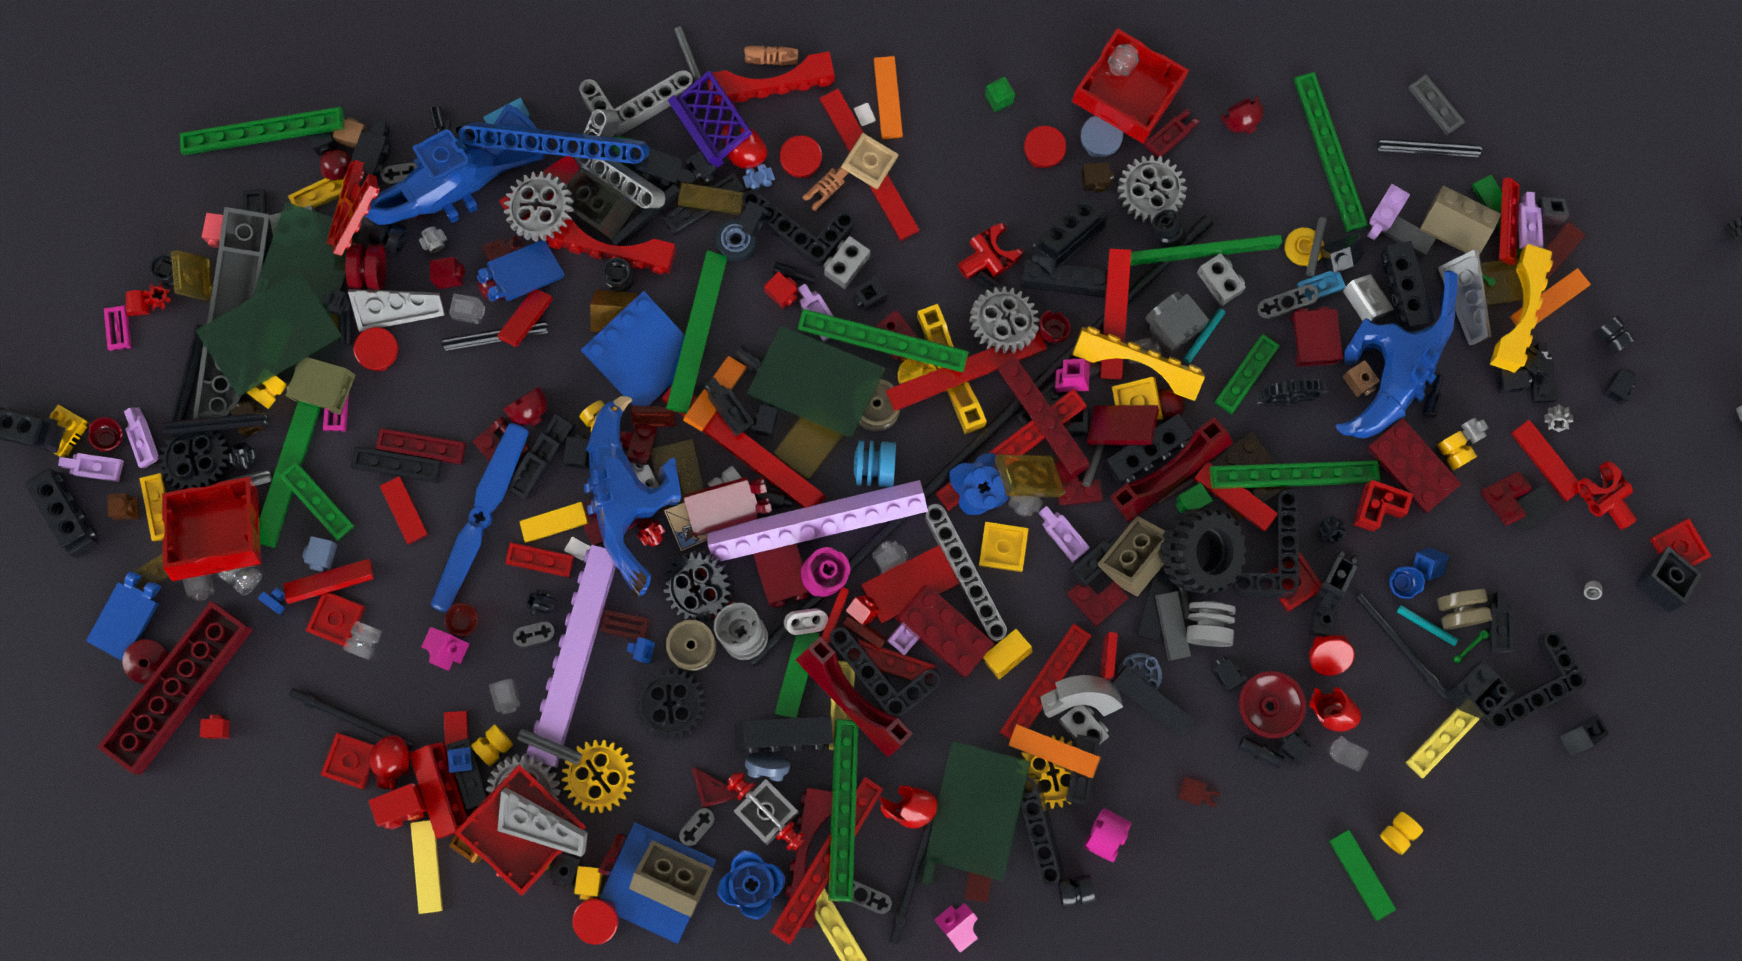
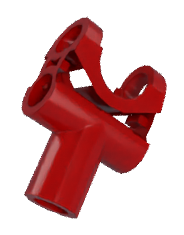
(989, 255)
(1612, 498)

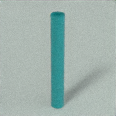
(1204, 335)
(1427, 625)

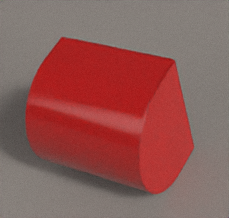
(135, 303)

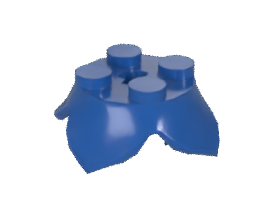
(965, 482)
(733, 889)

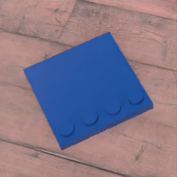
(637, 351)
(635, 906)

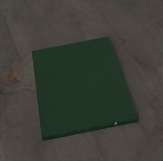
(302, 247)
(268, 334)
(816, 381)
(977, 810)

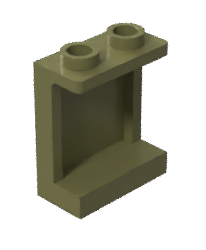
(320, 384)

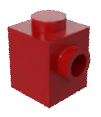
(782, 290)

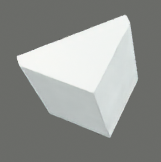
(1367, 298)

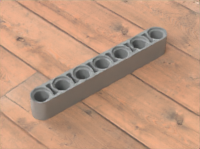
(965, 584)

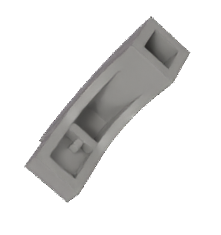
(1082, 691)

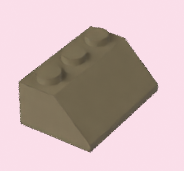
(1459, 221)
(1135, 556)
(671, 878)

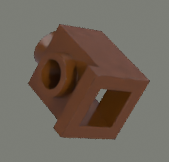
(123, 506)

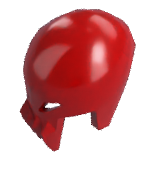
(748, 153)
(1335, 710)
(388, 760)
(916, 807)

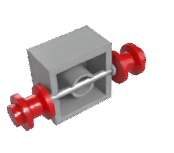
(766, 811)

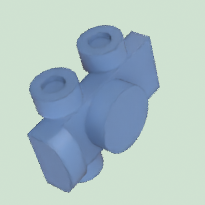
(756, 179)

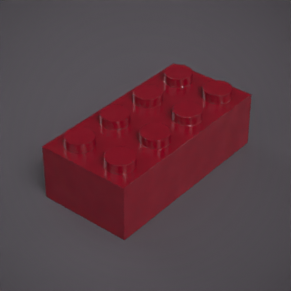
(1413, 466)
(944, 631)

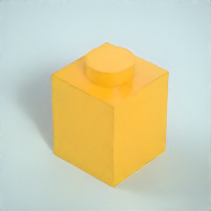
(588, 882)

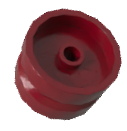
(366, 266)

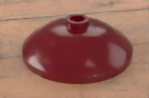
(1283, 694)

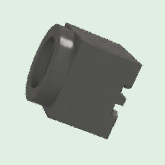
(1176, 321)

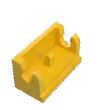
(1007, 654)

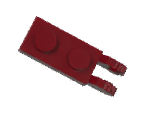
(1170, 135)

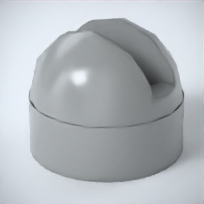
(1593, 590)

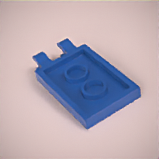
(521, 271)
(124, 616)

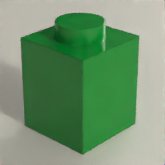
(999, 94)
(1193, 498)

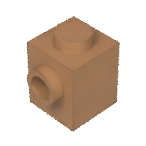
(350, 134)
(1361, 379)

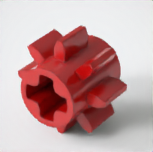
(155, 302)
(650, 532)

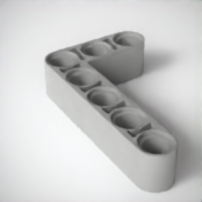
(636, 104)
(614, 173)

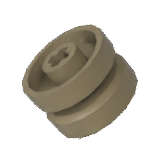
(879, 417)
(1464, 609)
(690, 632)

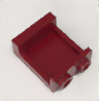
(1317, 337)
(781, 575)

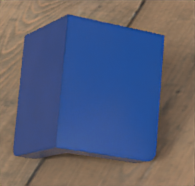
(1431, 563)

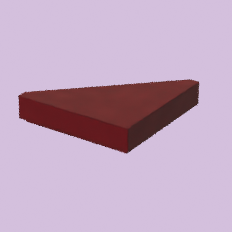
(712, 790)
(612, 855)

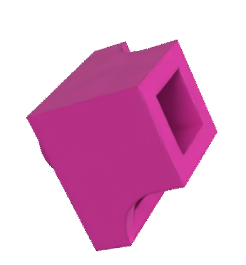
(1073, 375)
(444, 648)
(958, 926)

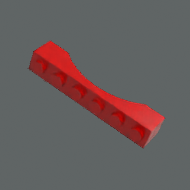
(813, 71)
(652, 254)

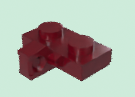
(639, 443)

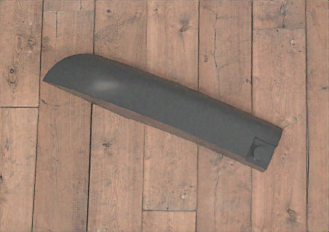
(234, 283)

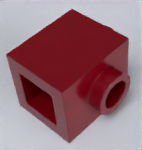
(446, 272)

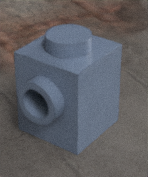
(319, 554)

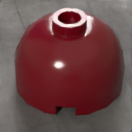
(1244, 116)
(527, 408)

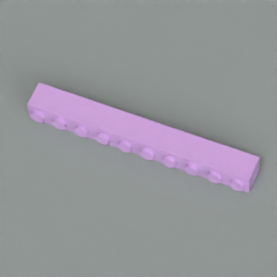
(817, 521)
(575, 652)

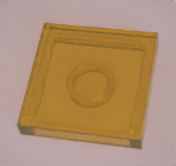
(191, 275)

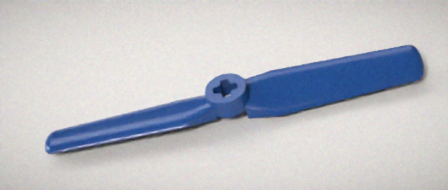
(488, 496)

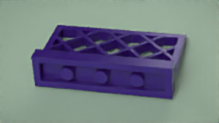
(699, 131)

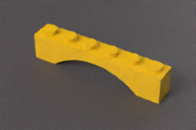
(1531, 270)
(1096, 347)
(961, 396)

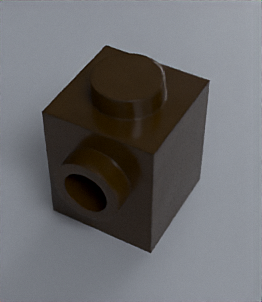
(1097, 176)
(247, 408)

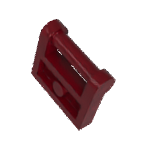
(488, 441)

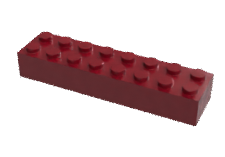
(174, 688)

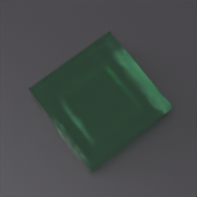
(928, 872)

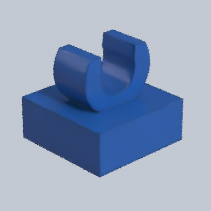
(273, 601)
(642, 650)
(460, 760)

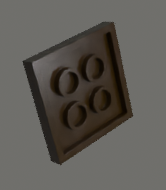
(1247, 452)

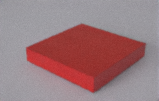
(1683, 540)
(1307, 585)
(334, 618)
(1108, 656)
(348, 761)

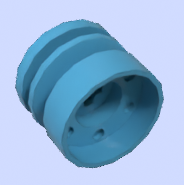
(875, 463)

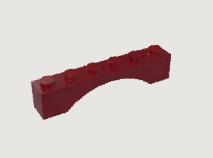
(1044, 417)
(1141, 494)
(883, 729)
(816, 811)

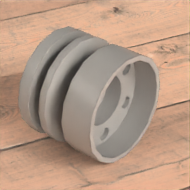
(741, 621)
(1211, 621)

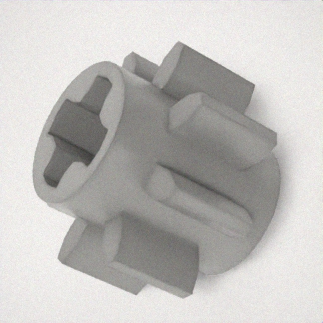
(432, 239)
(1558, 418)
(1474, 430)

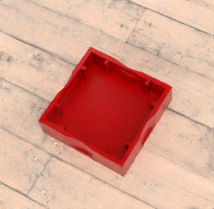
(1135, 100)
(211, 529)
(514, 858)

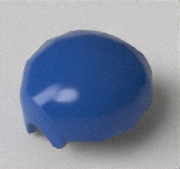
(1406, 582)

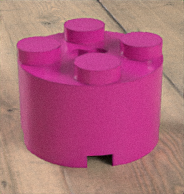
(825, 560)
(1107, 834)

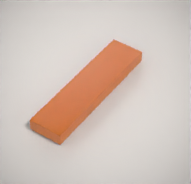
(888, 97)
(1558, 295)
(703, 409)
(1054, 751)

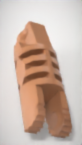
(771, 55)
(826, 186)

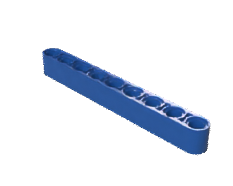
(544, 144)

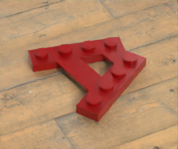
(351, 206)

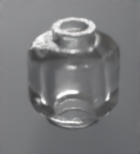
(1123, 60)

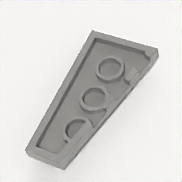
(1470, 296)
(391, 308)
(531, 822)

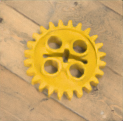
(614, 764)
(1051, 795)

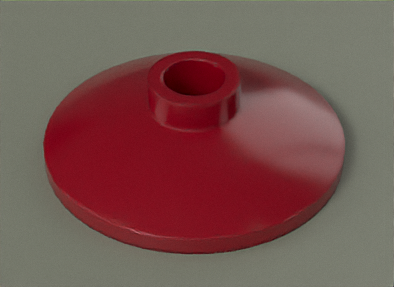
(143, 649)

